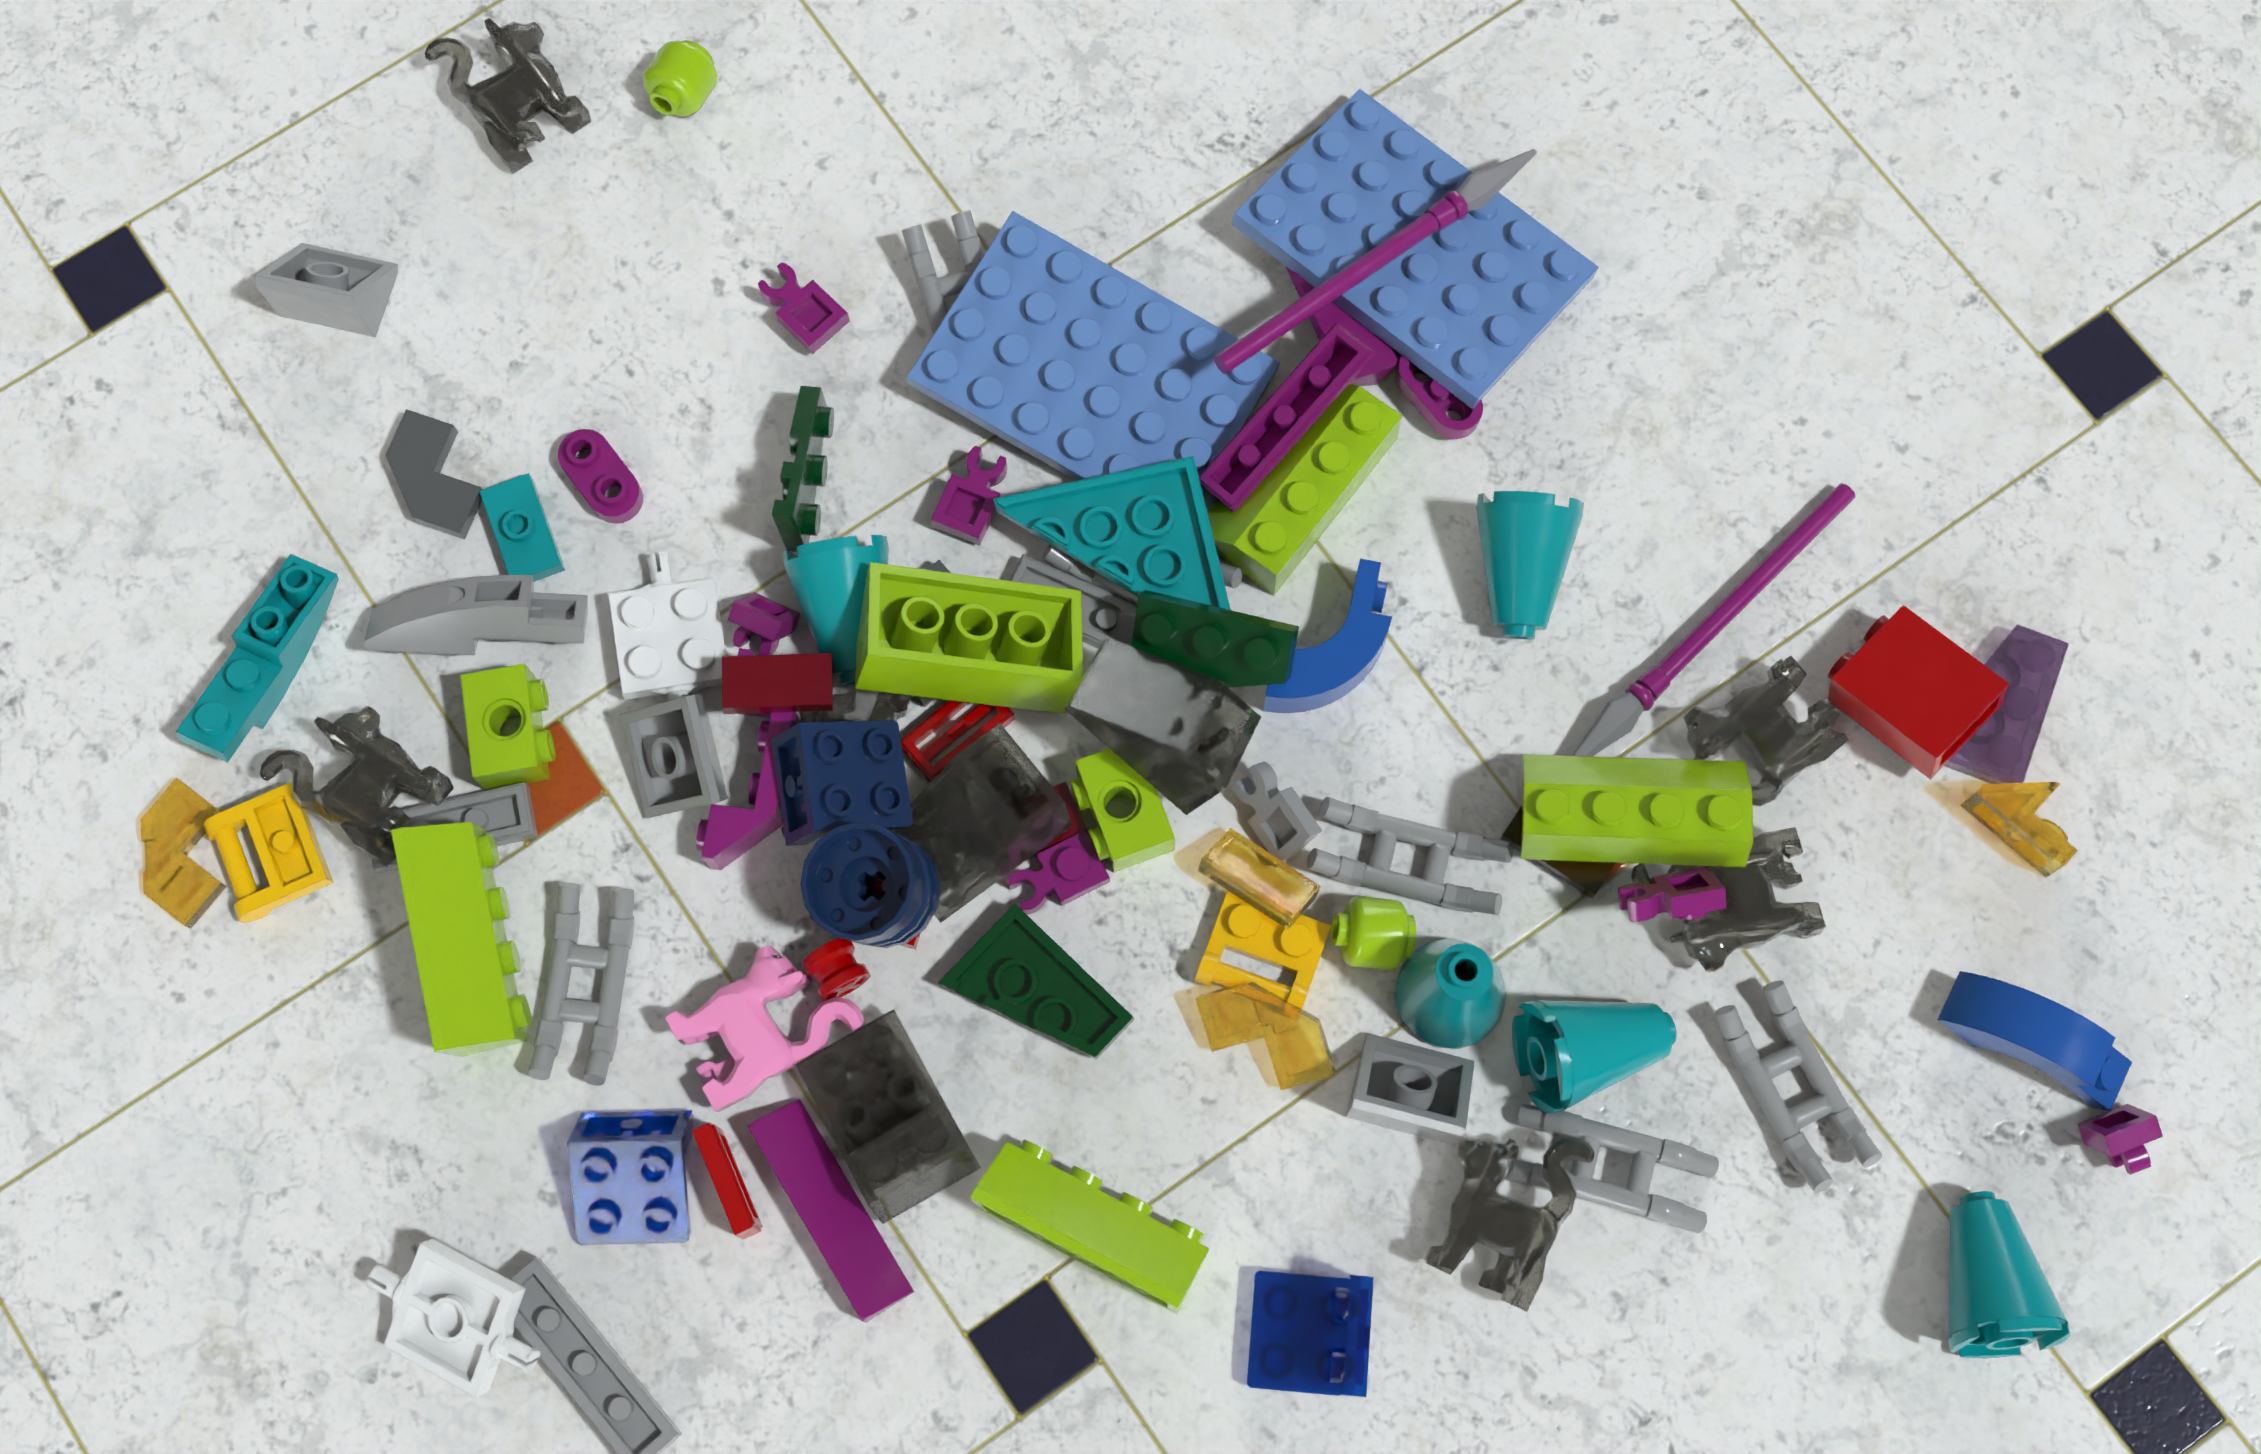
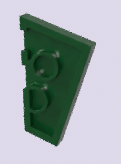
(797, 513)
(1039, 985)

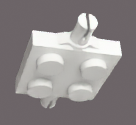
(668, 635)
(454, 1317)

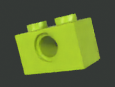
(489, 701)
(1127, 839)

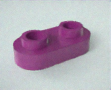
(1434, 400)
(599, 473)

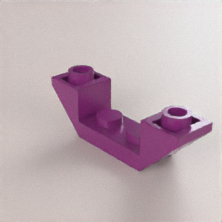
(736, 830)

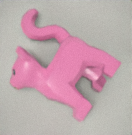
(750, 1033)

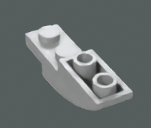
(459, 612)

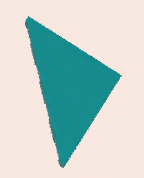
(1131, 527)

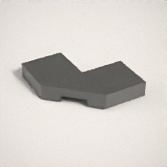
(416, 462)

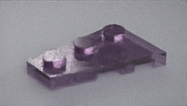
(2006, 742)

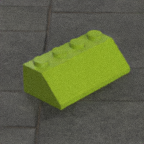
(1305, 489)
(969, 639)
(1636, 810)
(461, 937)
(1091, 1225)

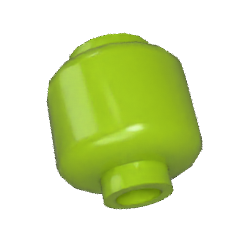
(680, 78)
(1374, 933)

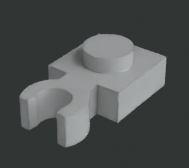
(1280, 816)

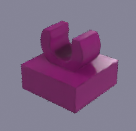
(763, 617)
(2122, 1136)

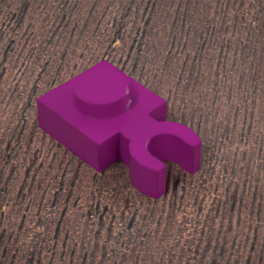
(805, 312)
(969, 503)
(1067, 870)
(1680, 894)

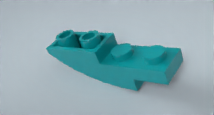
(266, 659)

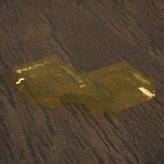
(169, 834)
(1291, 1034)

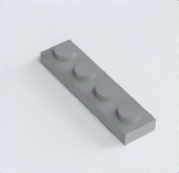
(589, 1366)

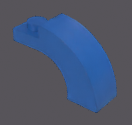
(1342, 662)
(2039, 1033)

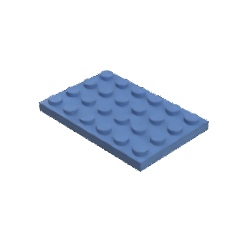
(1451, 304)
(1084, 362)

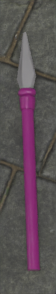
(1454, 206)
(1624, 711)

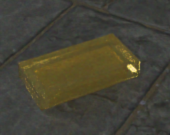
(1259, 878)

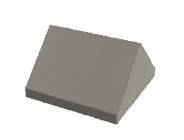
(329, 288)
(674, 756)
(1412, 1089)

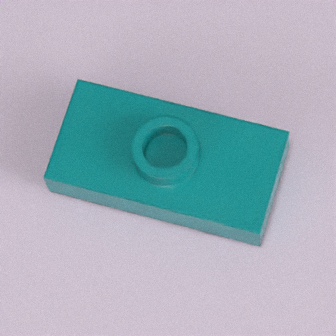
(522, 528)

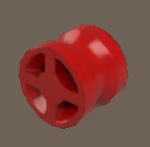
(835, 969)

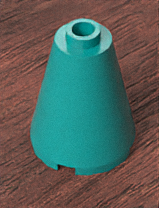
(1525, 556)
(830, 590)
(1450, 993)
(1586, 1046)
(1997, 1284)

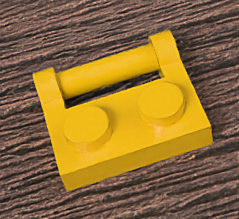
(284, 846)
(1256, 936)

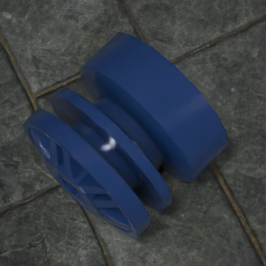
(841, 891)

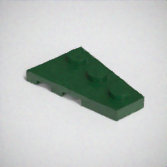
(1215, 640)

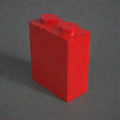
(1915, 690)

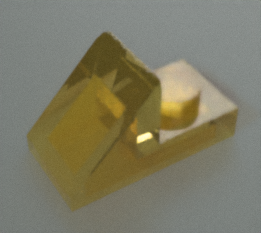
(2010, 815)

